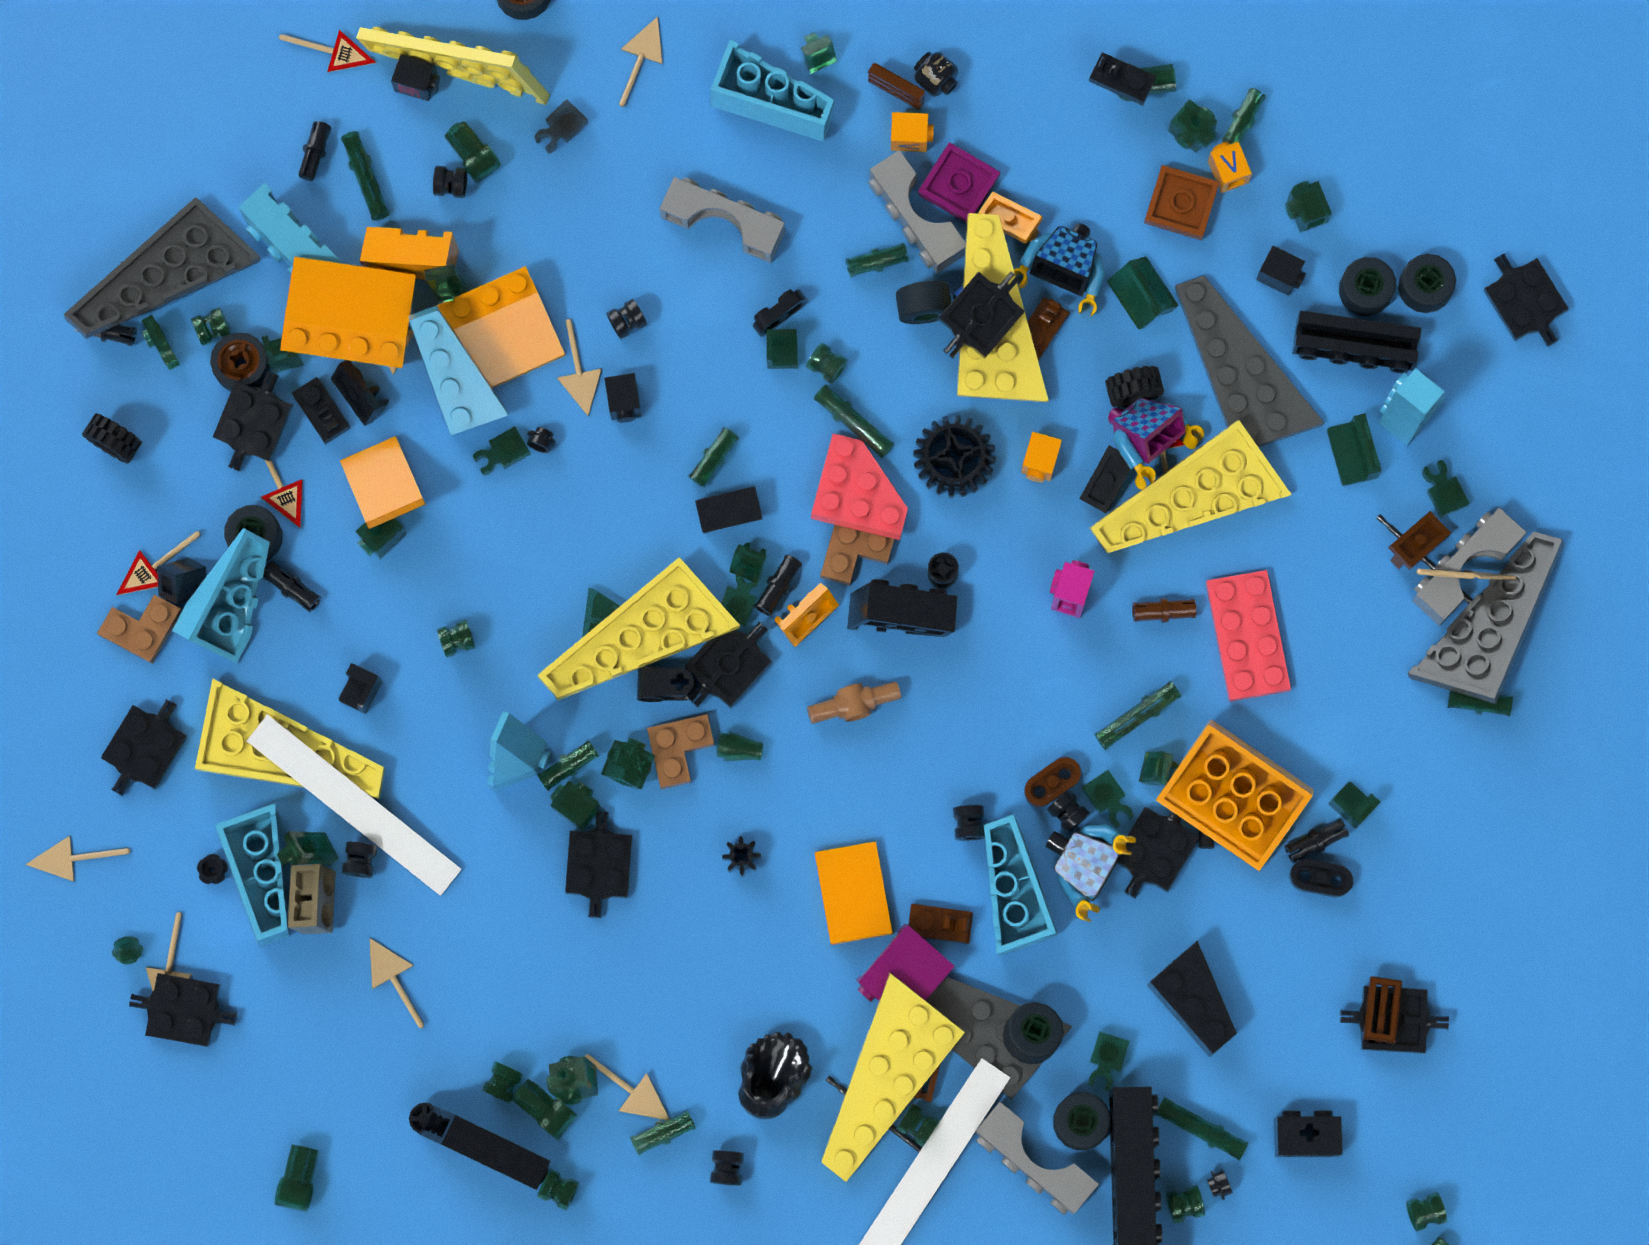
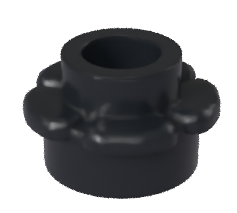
(541, 440)
(206, 863)
(1219, 1184)

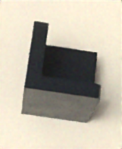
(180, 579)
(360, 688)

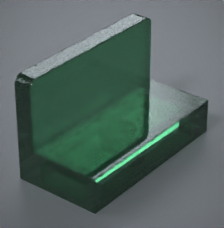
(1142, 292)
(1354, 451)

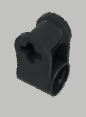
(658, 684)

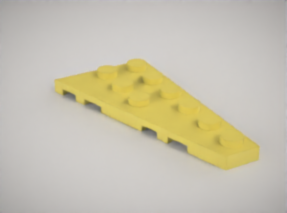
(469, 64)
(1012, 366)
(1206, 485)
(656, 622)
(232, 720)
(896, 1060)

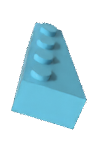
(769, 95)
(456, 379)
(251, 852)
(1016, 894)

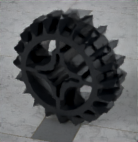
(965, 454)

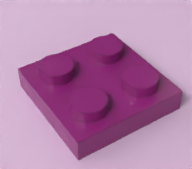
(958, 182)

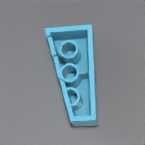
(280, 229)
(1410, 405)

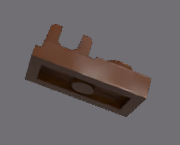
(1045, 324)
(1418, 541)
(941, 923)

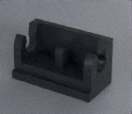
(728, 509)

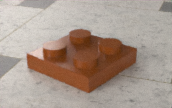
(1181, 202)

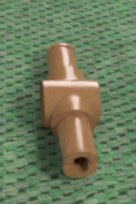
(853, 702)

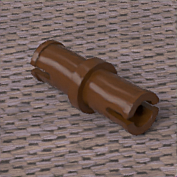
(1163, 610)

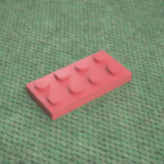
(1248, 636)

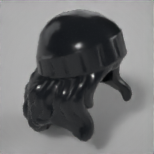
(773, 1074)

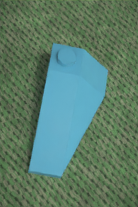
(224, 602)
(515, 753)

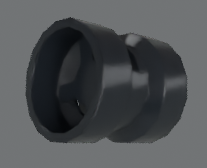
(450, 181)
(632, 315)
(942, 564)
(1068, 811)
(969, 822)
(355, 865)
(726, 1167)

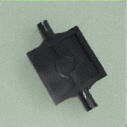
(1526, 299)
(981, 315)
(253, 420)
(728, 666)
(144, 747)
(1159, 851)
(598, 864)
(183, 1009)
(1413, 1021)

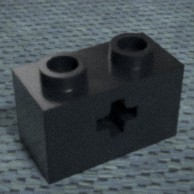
(1325, 1143)

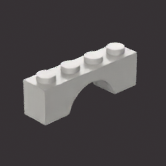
(688, 203)
(938, 242)
(1493, 539)
(1066, 1186)

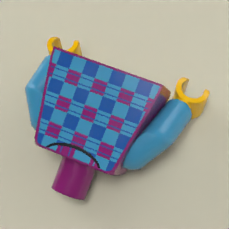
(1147, 431)

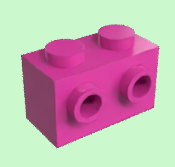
(1071, 588)

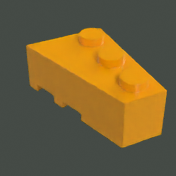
(407, 252)

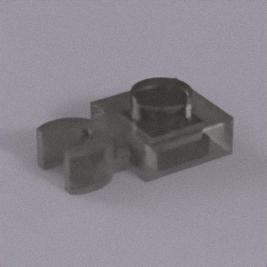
(563, 123)

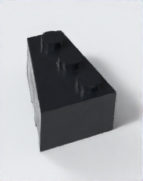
(903, 609)
(1194, 999)

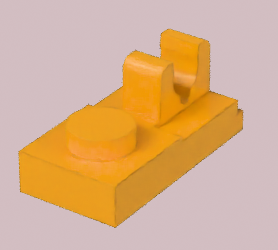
(1014, 218)
(807, 615)

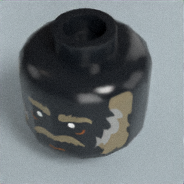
(936, 74)

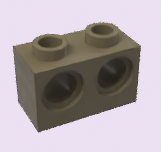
(311, 899)

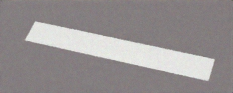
(354, 805)
(937, 1156)

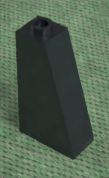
(485, 1147)

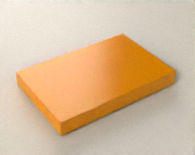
(382, 482)
(853, 893)

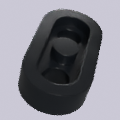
(787, 306)
(1320, 878)

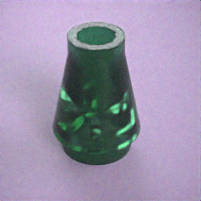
(737, 747)

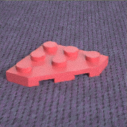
(857, 491)

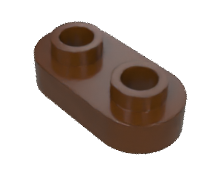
(1051, 782)

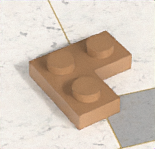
(847, 546)
(144, 636)
(670, 744)

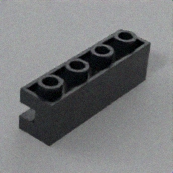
(1356, 341)

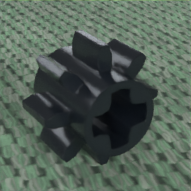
(741, 865)

